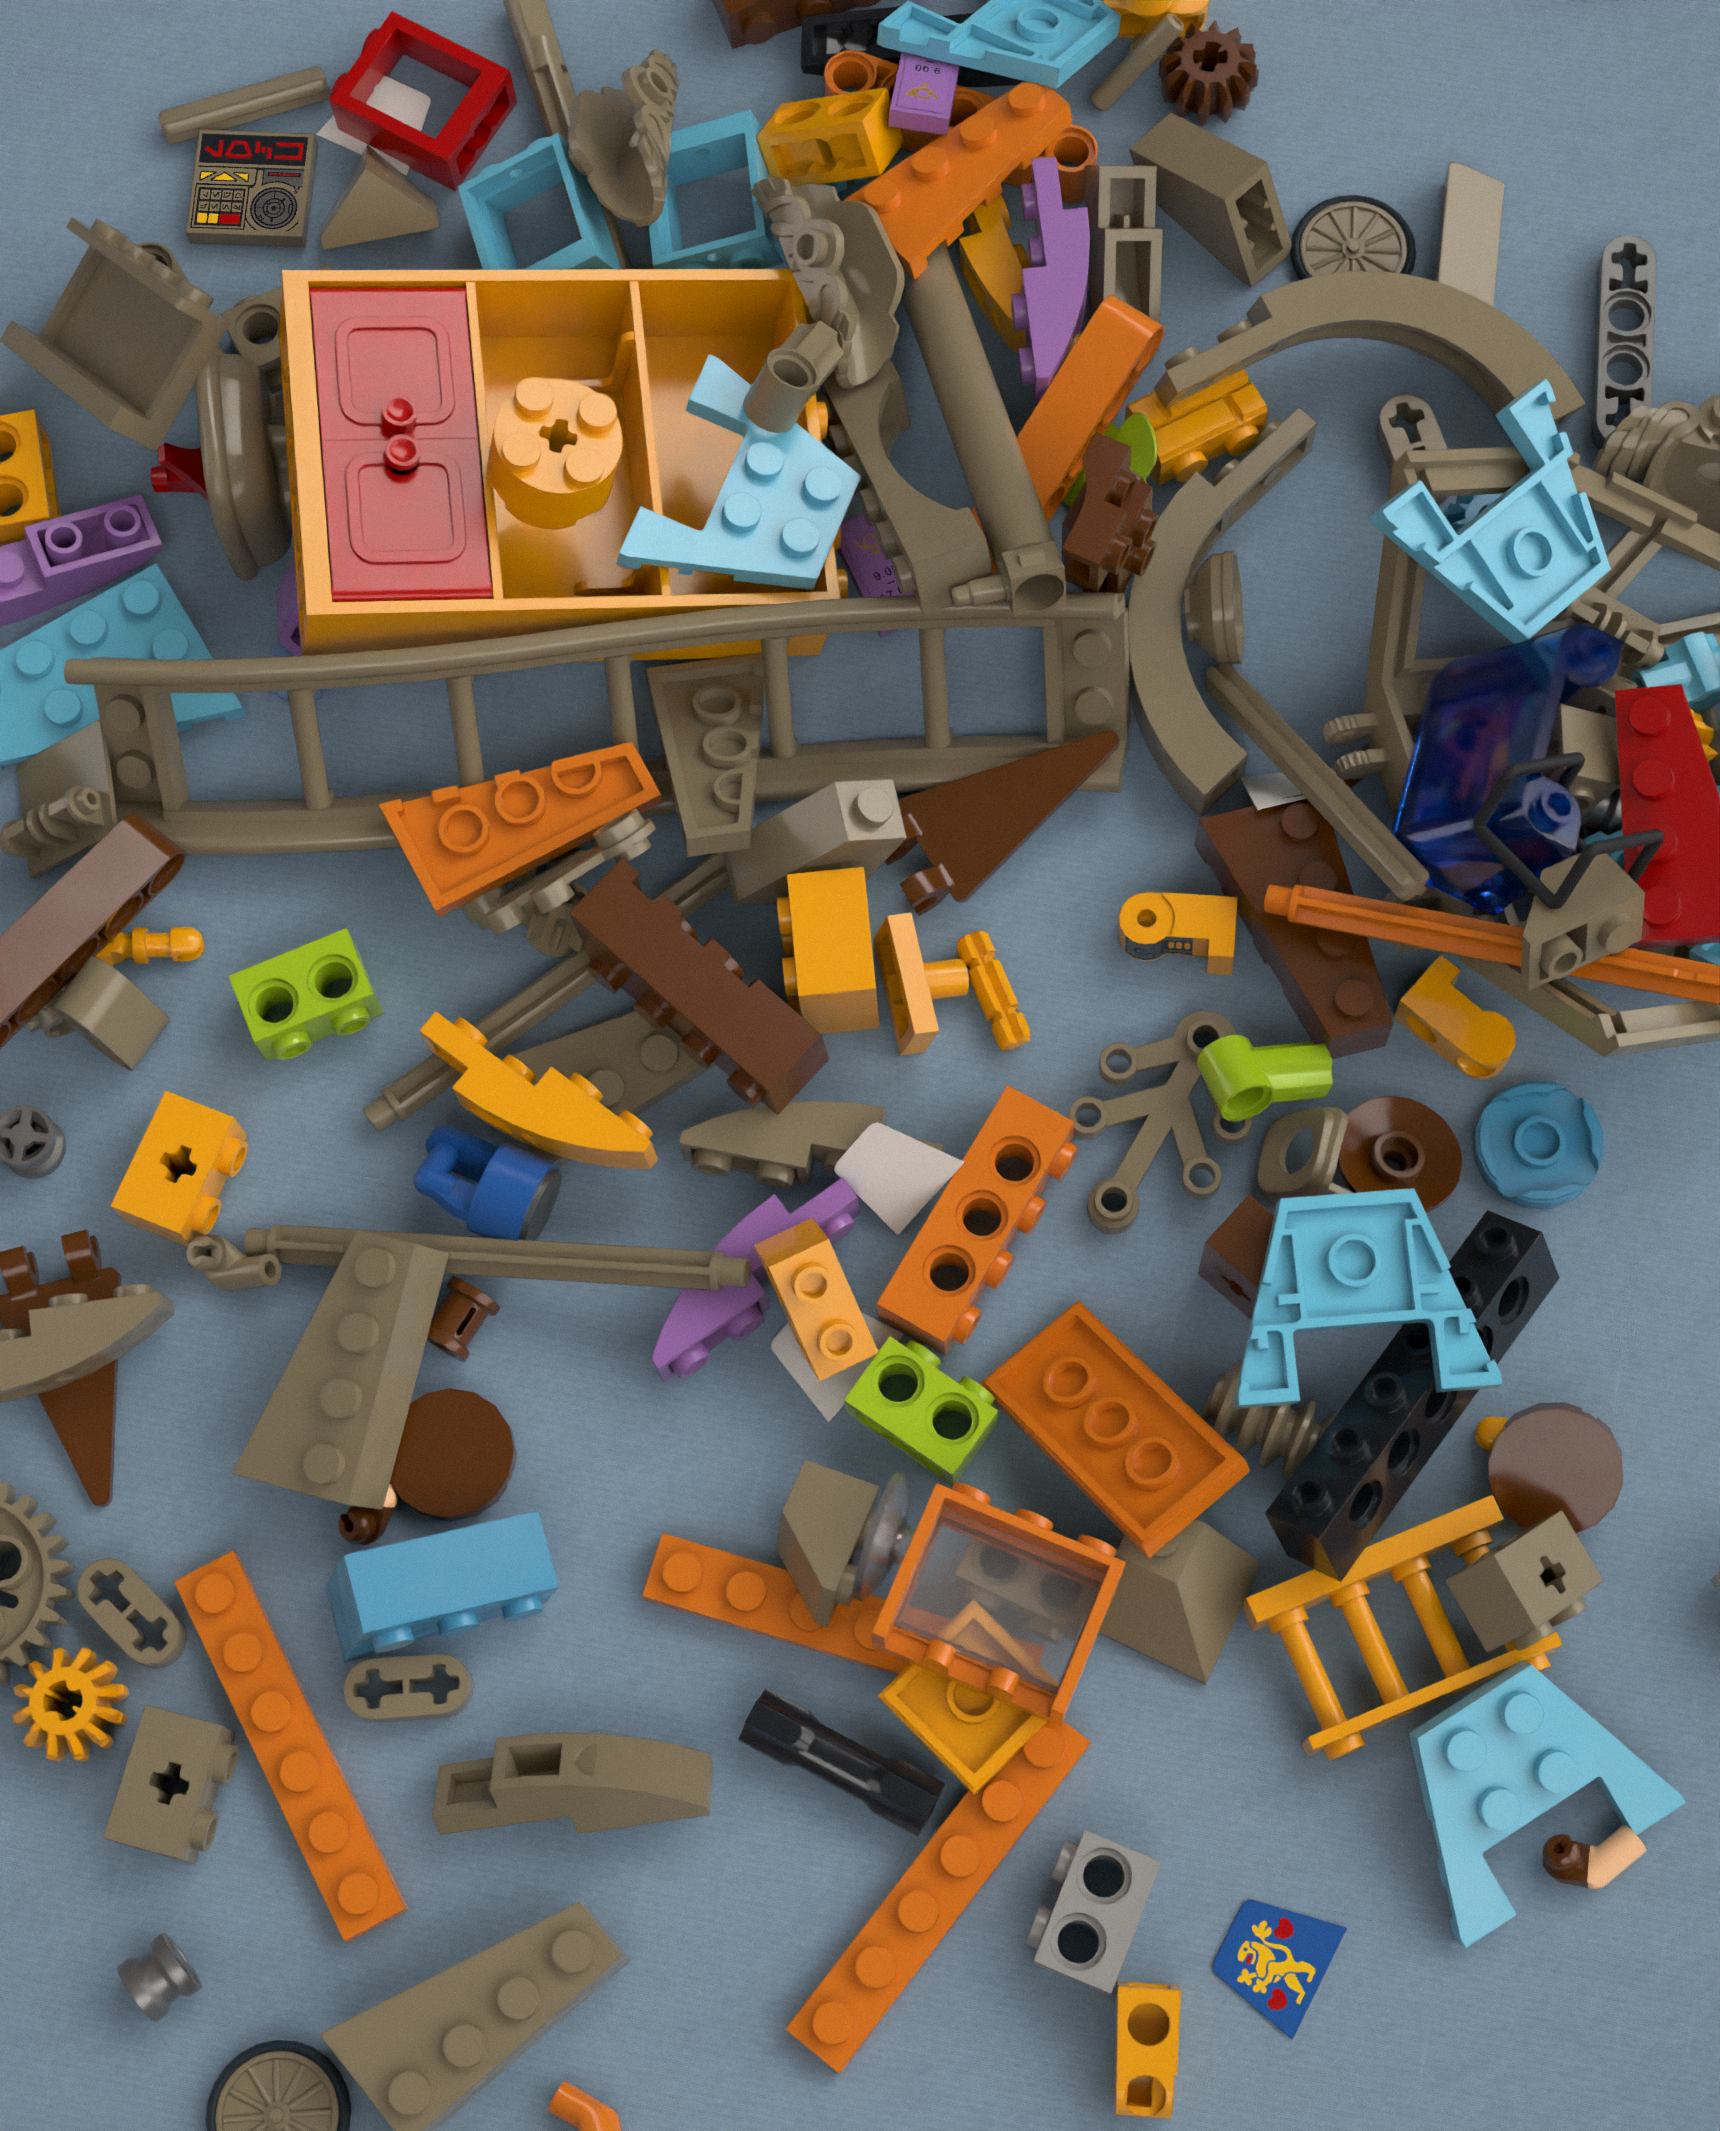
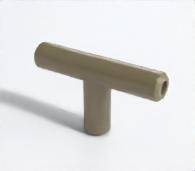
(1141, 55)

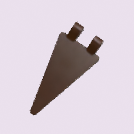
(986, 817)
(85, 1408)

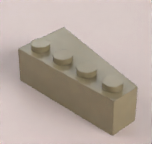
(351, 1378)
(463, 2027)

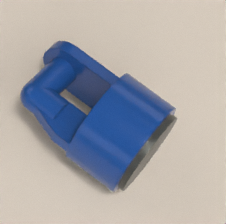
(513, 1184)

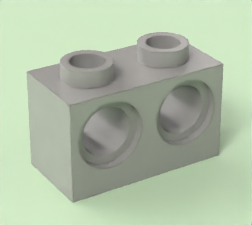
(1110, 1918)

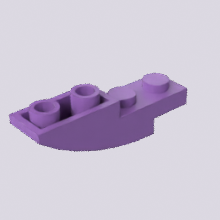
(1056, 282)
(74, 556)
(709, 1317)

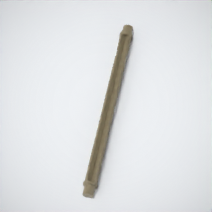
(533, 1004)
(520, 1258)

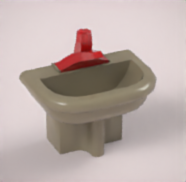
(238, 465)

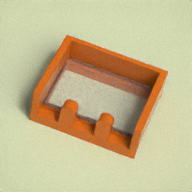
(999, 1601)

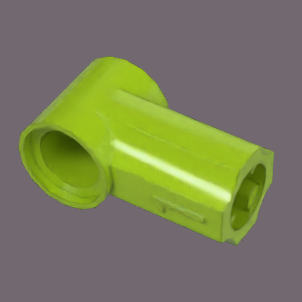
(1251, 1078)

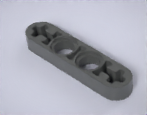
(1618, 345)

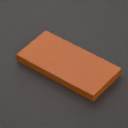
(1115, 1429)

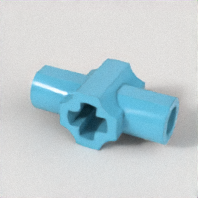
(1689, 662)

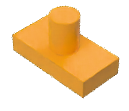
(914, 984)

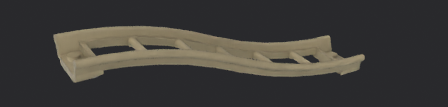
(1083, 690)

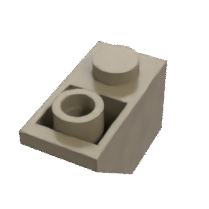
(1595, 921)
(823, 1534)

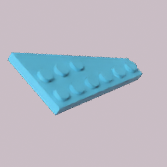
(127, 621)

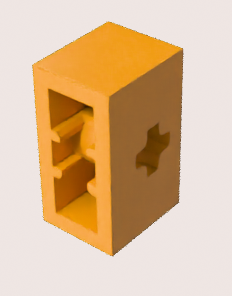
(176, 1139)

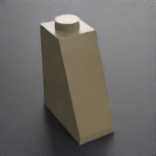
(1217, 196)
(830, 830)

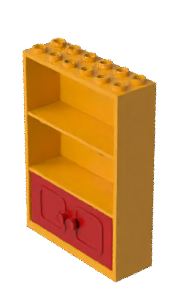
(394, 426)

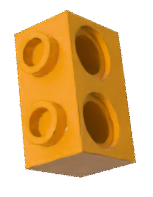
(830, 138)
(26, 476)
(816, 1299)

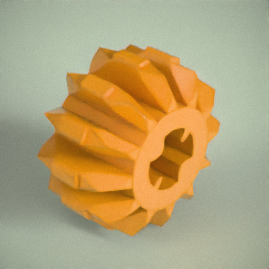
(43, 1713)

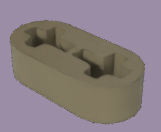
(1395, 440)
(120, 1624)
(409, 1704)

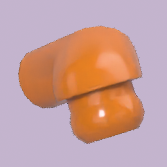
(583, 2110)

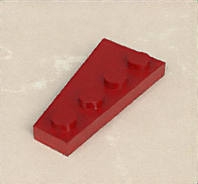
(1672, 790)

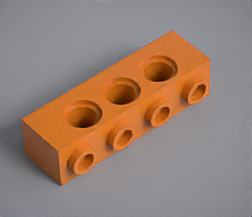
(1013, 1130)

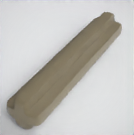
(244, 104)

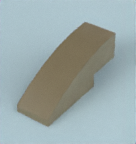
(1123, 236)

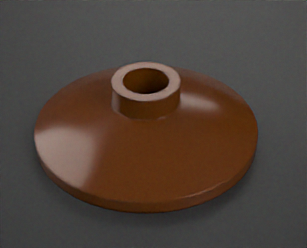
(1407, 1135)

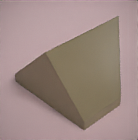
(377, 205)

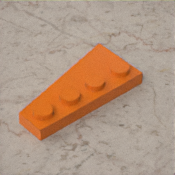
(946, 180)
(502, 828)

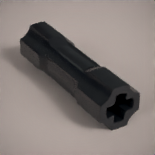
(799, 1739)

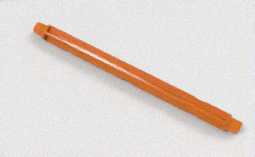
(1484, 940)

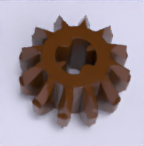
(1208, 73)

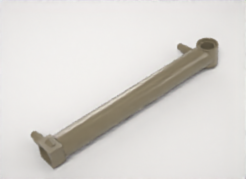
(986, 446)

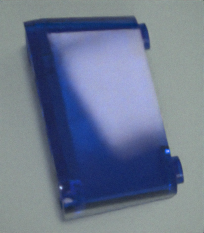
(1474, 725)

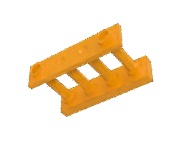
(1407, 1561)

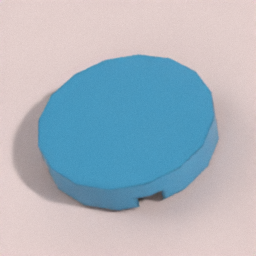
(1538, 1144)

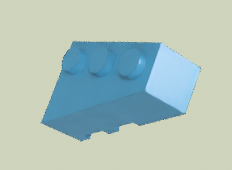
(440, 1584)

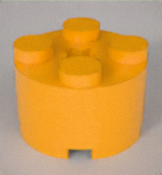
(554, 452)

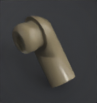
(229, 1267)

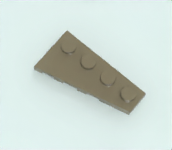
(711, 746)

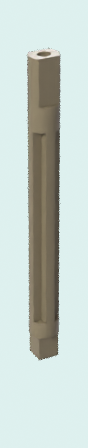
(551, 84)

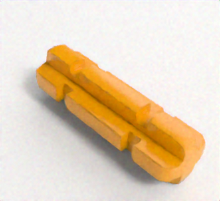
(993, 990)

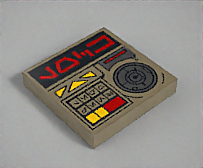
(252, 188)

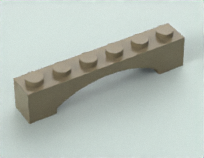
(926, 541)

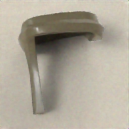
(1317, 1174)

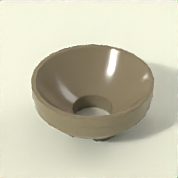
(1216, 608)

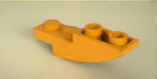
(993, 268)
(553, 1115)

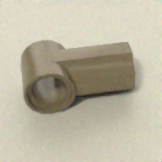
(792, 376)

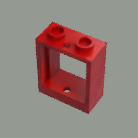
(465, 134)

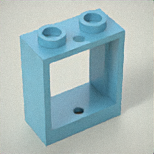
(702, 153)
(521, 179)

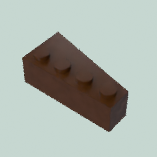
(696, 991)

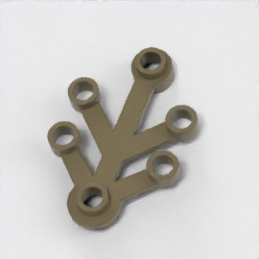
(503, 907)
(1165, 1109)

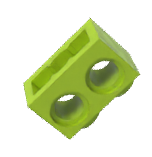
(302, 979)
(911, 1422)

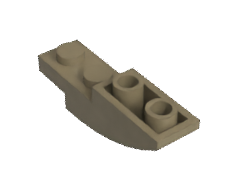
(783, 1145)
(77, 1338)
(582, 1776)

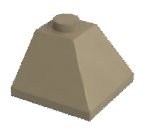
(1181, 1599)

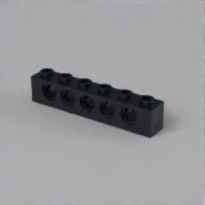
(1396, 1415)

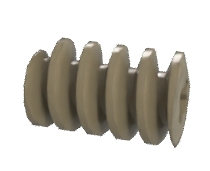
(1275, 1428)

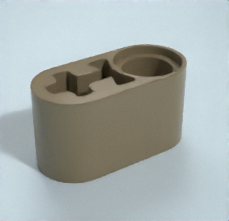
(111, 1013)

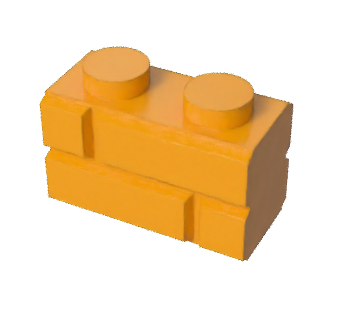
(1203, 426)

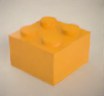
(830, 938)

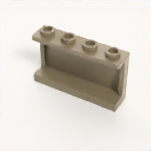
(123, 336)

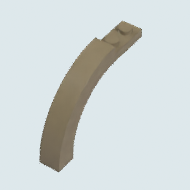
(1389, 307)
(1171, 715)

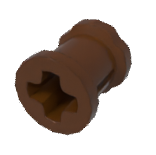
(460, 1318)

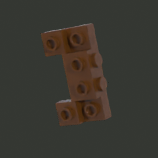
(1109, 521)

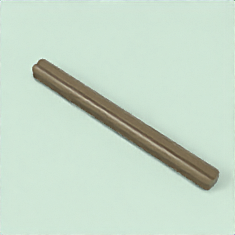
(1317, 782)

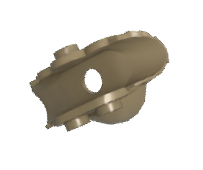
(626, 139)
(841, 268)
(1672, 453)

